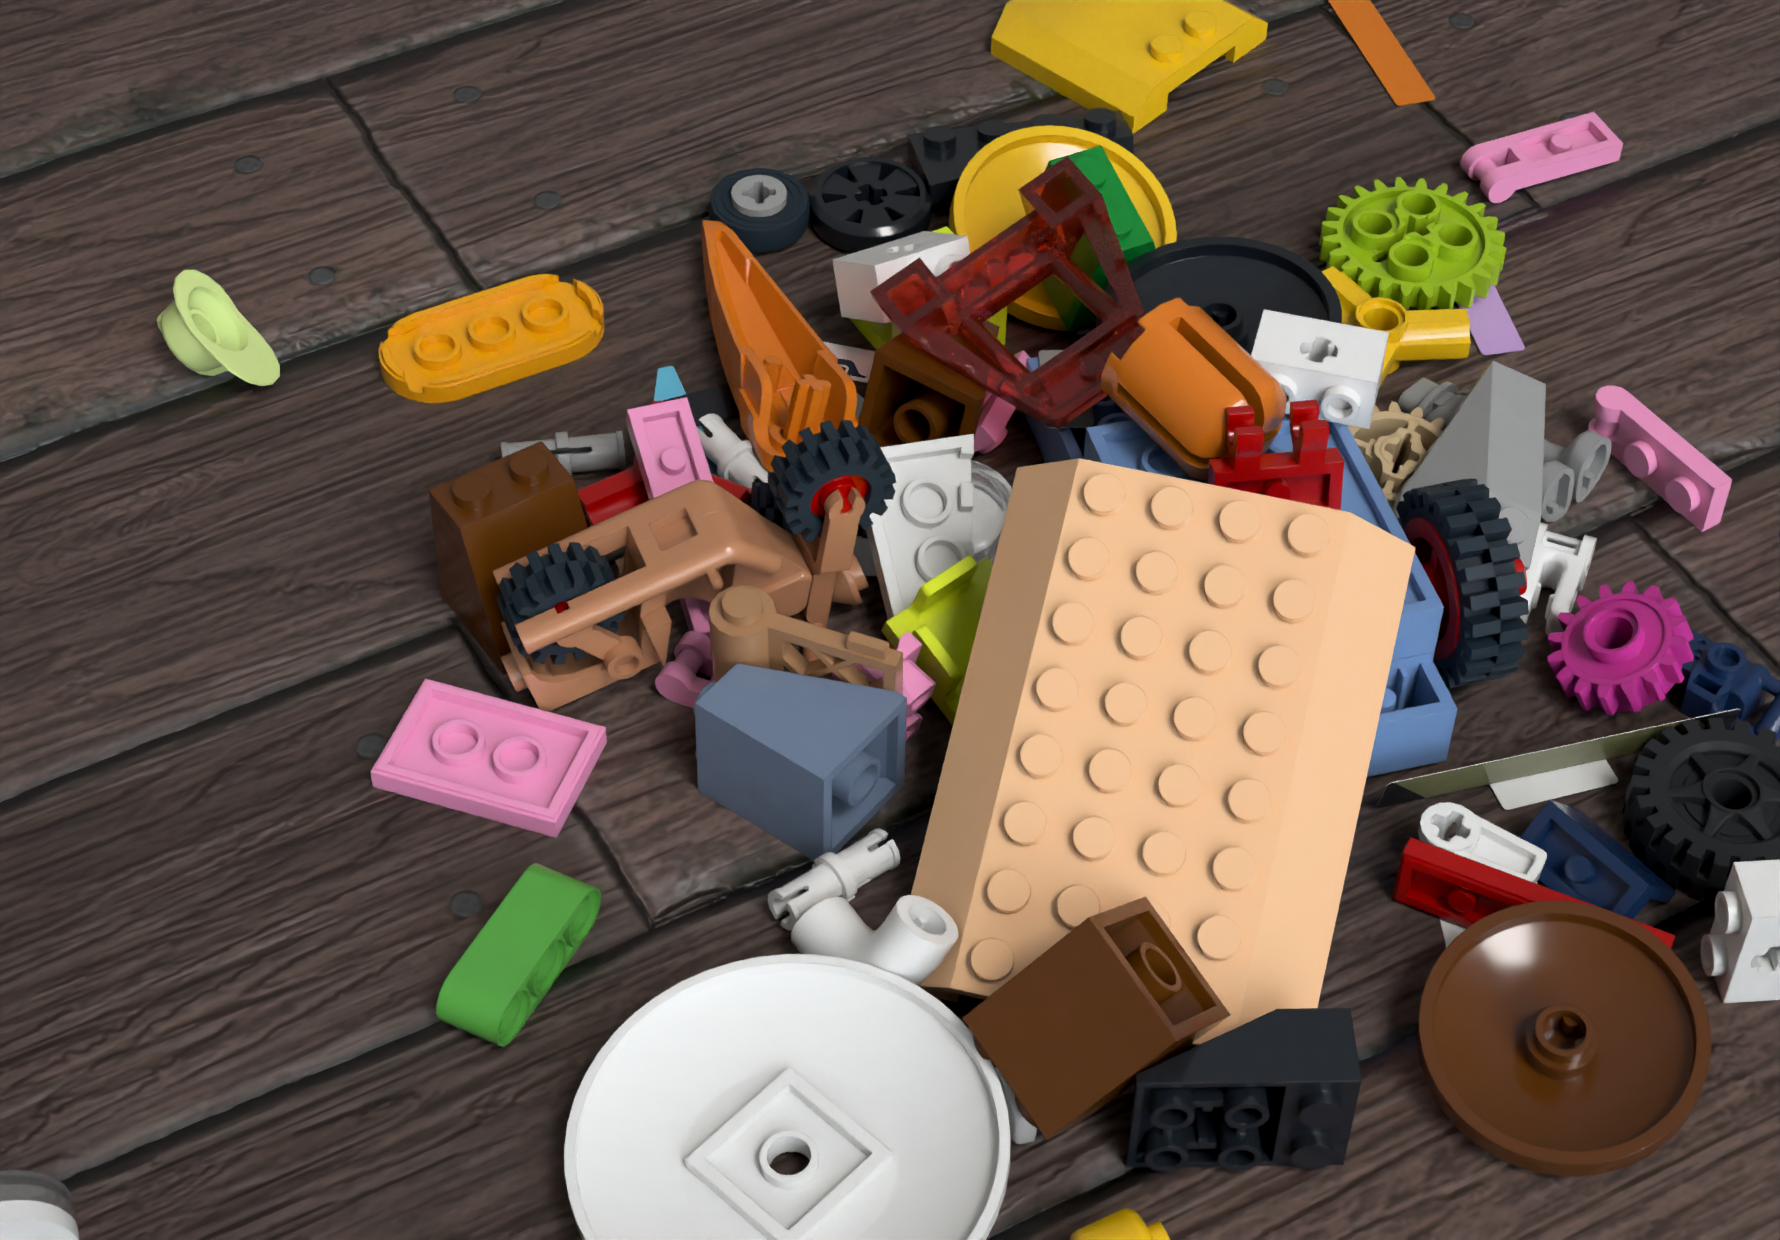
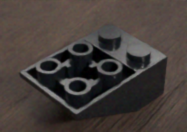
(1252, 1097)

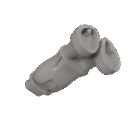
(1567, 471)

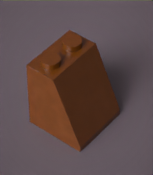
(492, 521)
(1094, 1015)

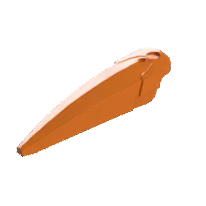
(768, 351)

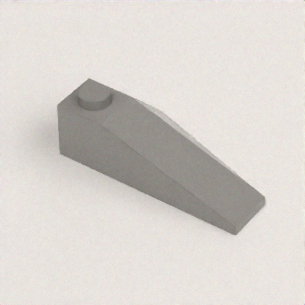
(1500, 444)

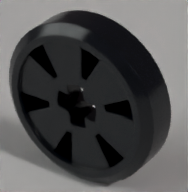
(868, 203)

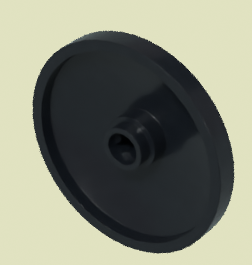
(1233, 283)

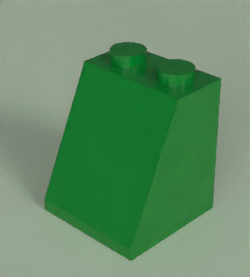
(1127, 226)

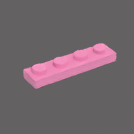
(669, 457)

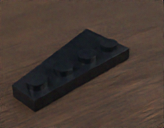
(944, 152)

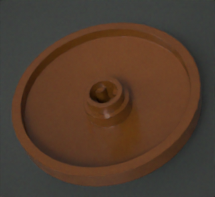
(1563, 1038)

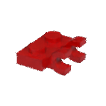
(1305, 475)

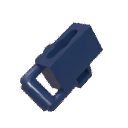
(1726, 681)

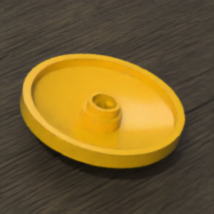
(990, 202)

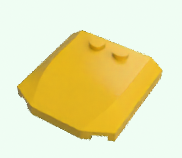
(1122, 50)

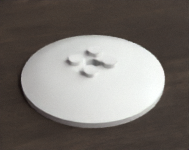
(779, 1060)

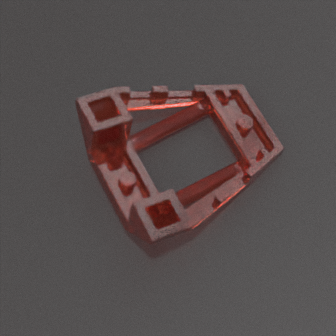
(1058, 212)

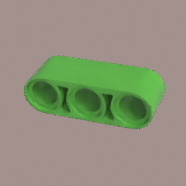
(518, 954)

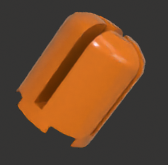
(1182, 380)

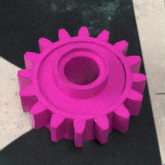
(1621, 649)

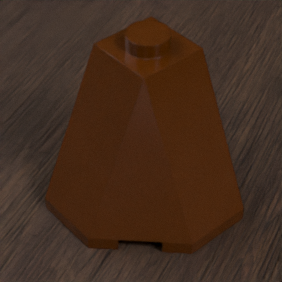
(917, 397)

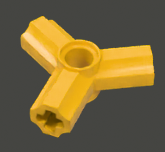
(1412, 333)

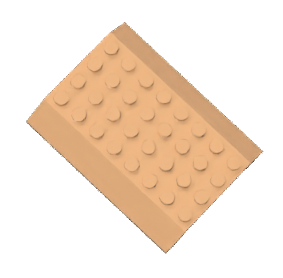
(1165, 712)

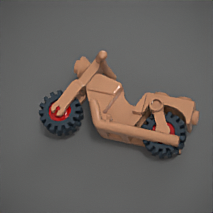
(585, 629)

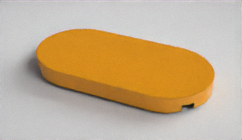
(491, 338)

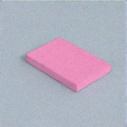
(489, 757)

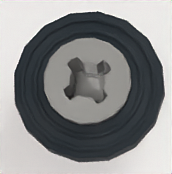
(762, 208)

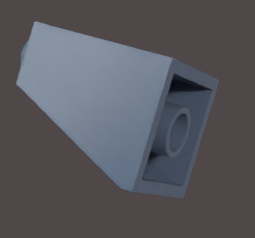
(800, 753)

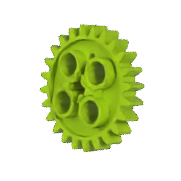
(1414, 244)

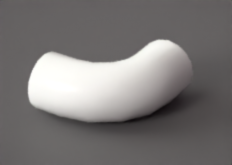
(907, 943)

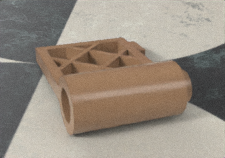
(753, 634)

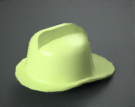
(212, 334)

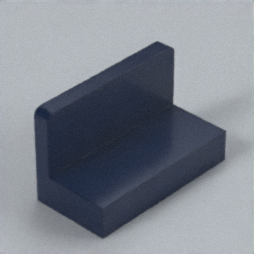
(1592, 864)

